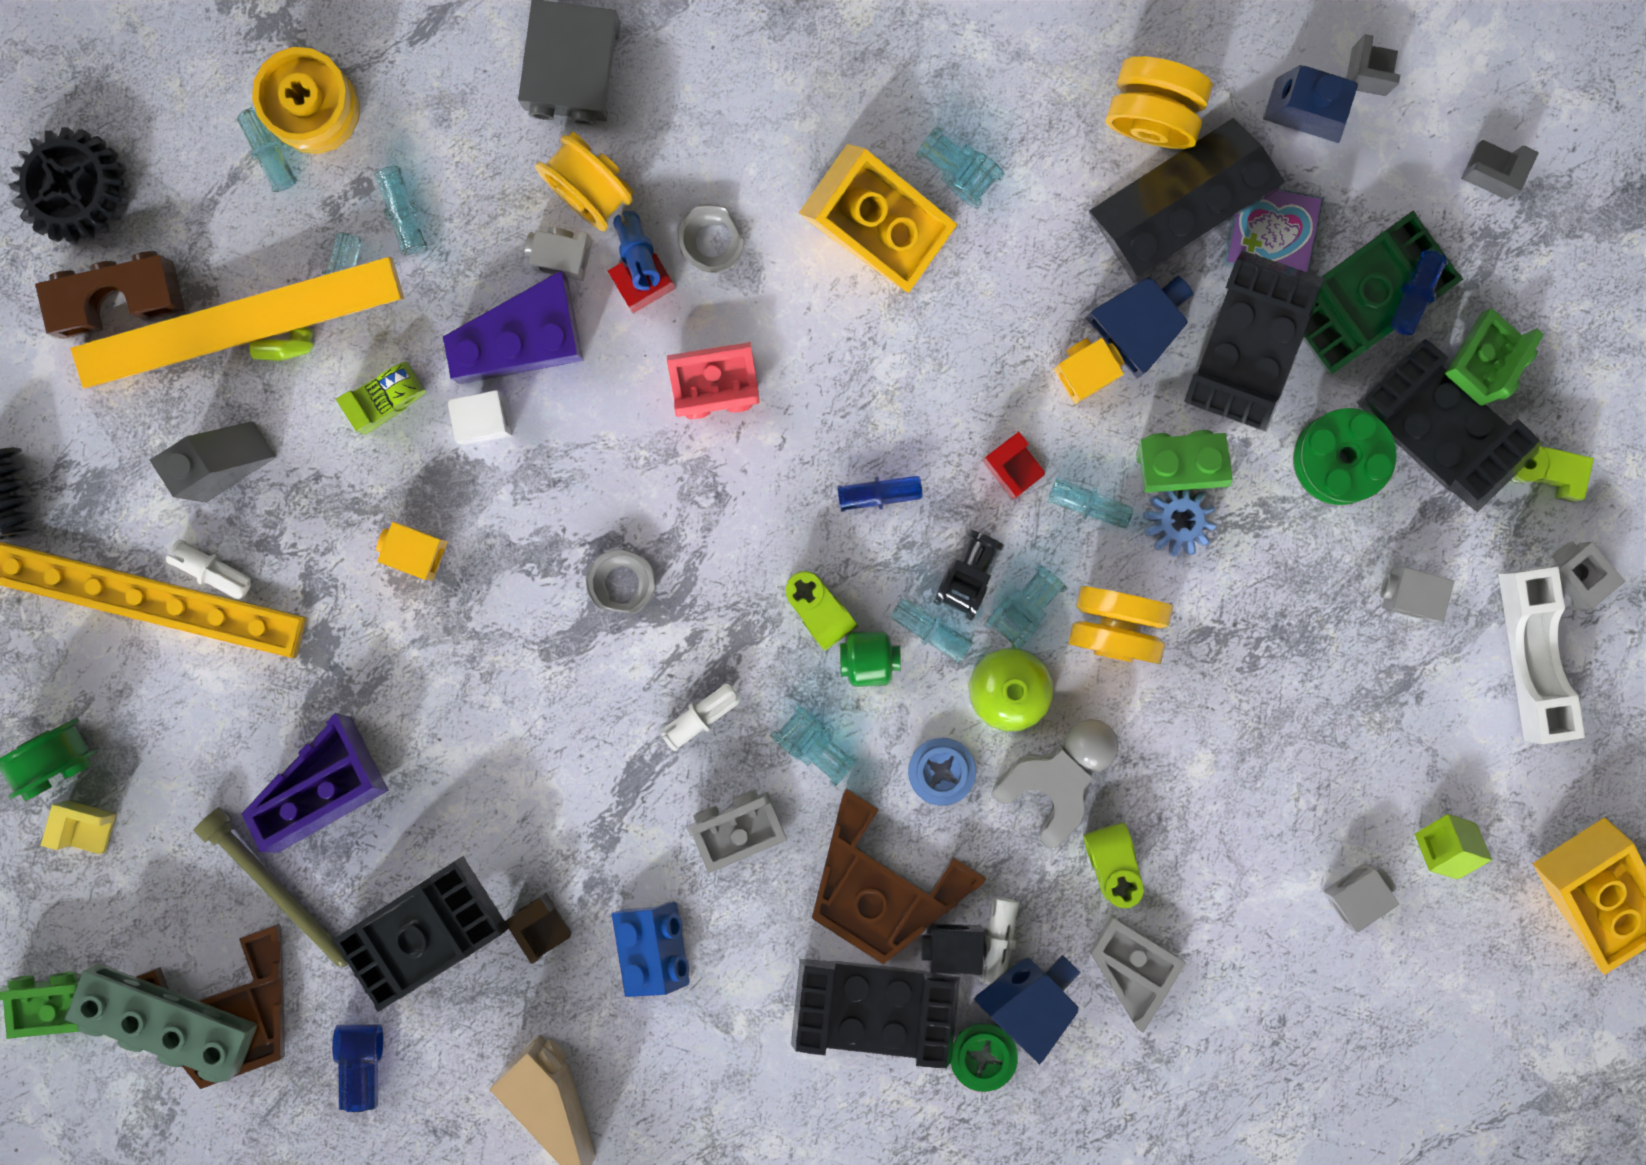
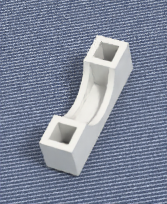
(1532, 615)

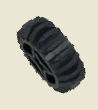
(41, 202)

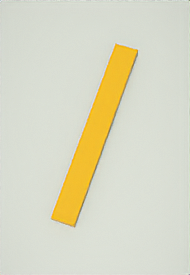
(237, 322)
(150, 600)

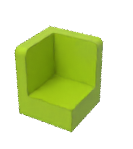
(1453, 846)

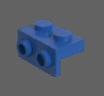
(651, 950)

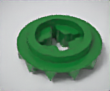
(994, 1073)

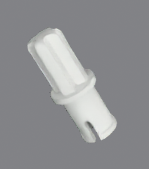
(208, 570)
(700, 717)

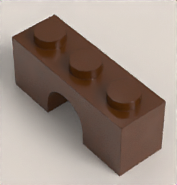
(73, 301)

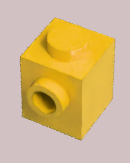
(1089, 368)
(410, 550)

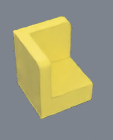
(78, 827)

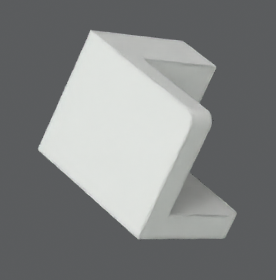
(479, 417)

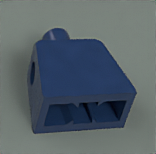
(1315, 102)
(1142, 321)
(1032, 1004)

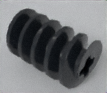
(10, 514)

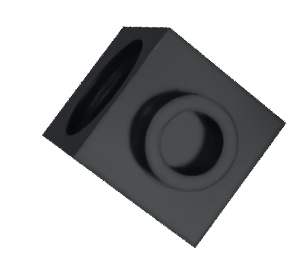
(954, 949)

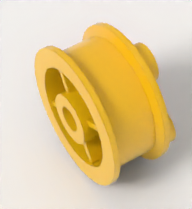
(585, 181)

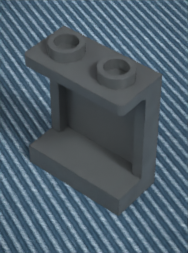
(568, 61)

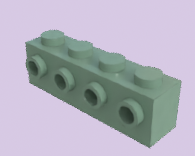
(161, 1023)

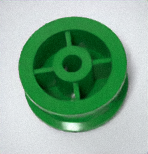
(1368, 451)
(43, 758)

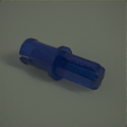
(1418, 292)
(879, 493)

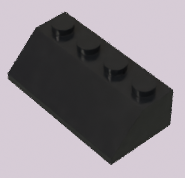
(1186, 198)

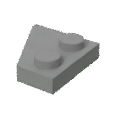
(1135, 969)

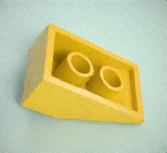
(878, 217)
(1600, 892)

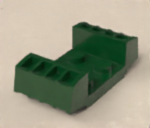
(1366, 290)

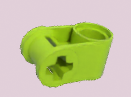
(824, 614)
(1113, 857)

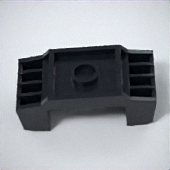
(1254, 340)
(1446, 429)
(421, 934)
(875, 1011)

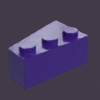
(518, 335)

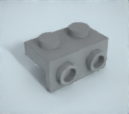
(736, 831)

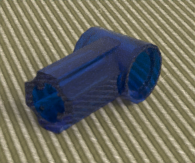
(358, 1052)

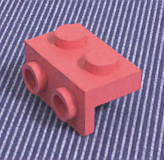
(713, 380)

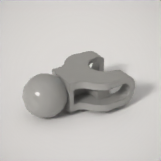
(1062, 776)

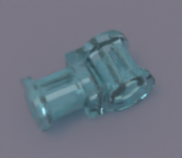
(960, 167)
(1023, 609)
(811, 743)

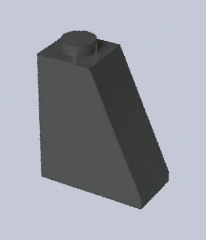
(212, 461)

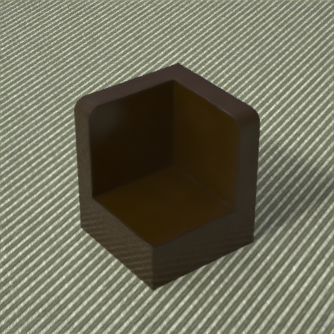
(538, 928)

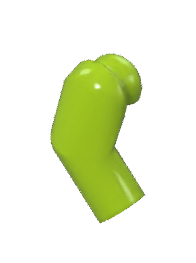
(281, 350)

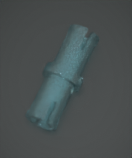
(400, 210)

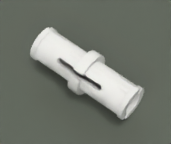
(999, 939)

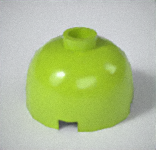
(1010, 689)

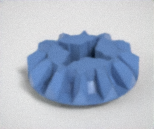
(944, 791)

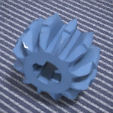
(1184, 536)

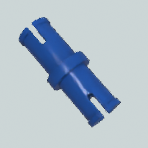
(636, 250)

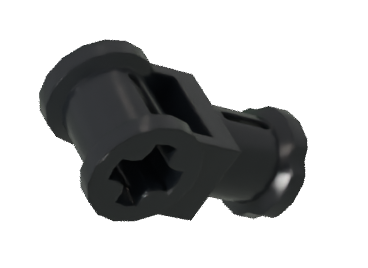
(967, 577)

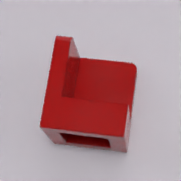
(636, 298)
(1014, 466)

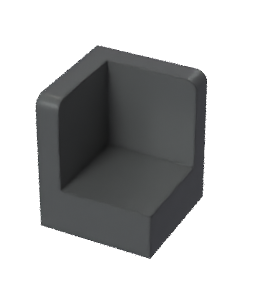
(1373, 67)
(1499, 169)

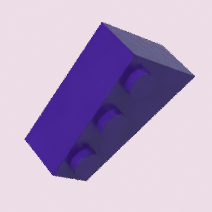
(316, 789)

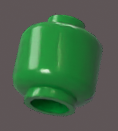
(869, 659)

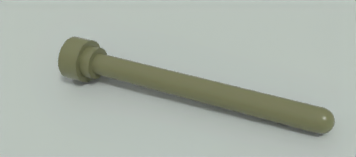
(218, 831)

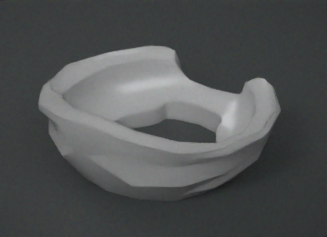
(696, 220)
(604, 565)

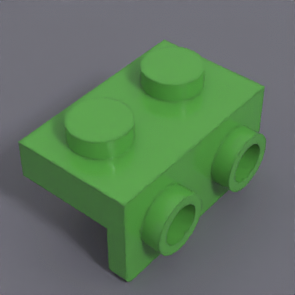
(1492, 358)
(1184, 461)
(38, 1007)

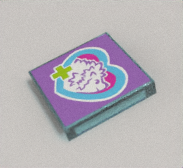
(1278, 229)

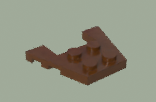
(874, 903)
(255, 1000)

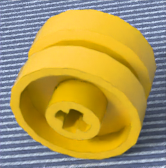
(305, 100)
(1159, 102)
(1120, 625)

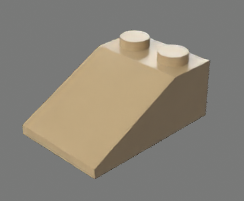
(545, 1101)

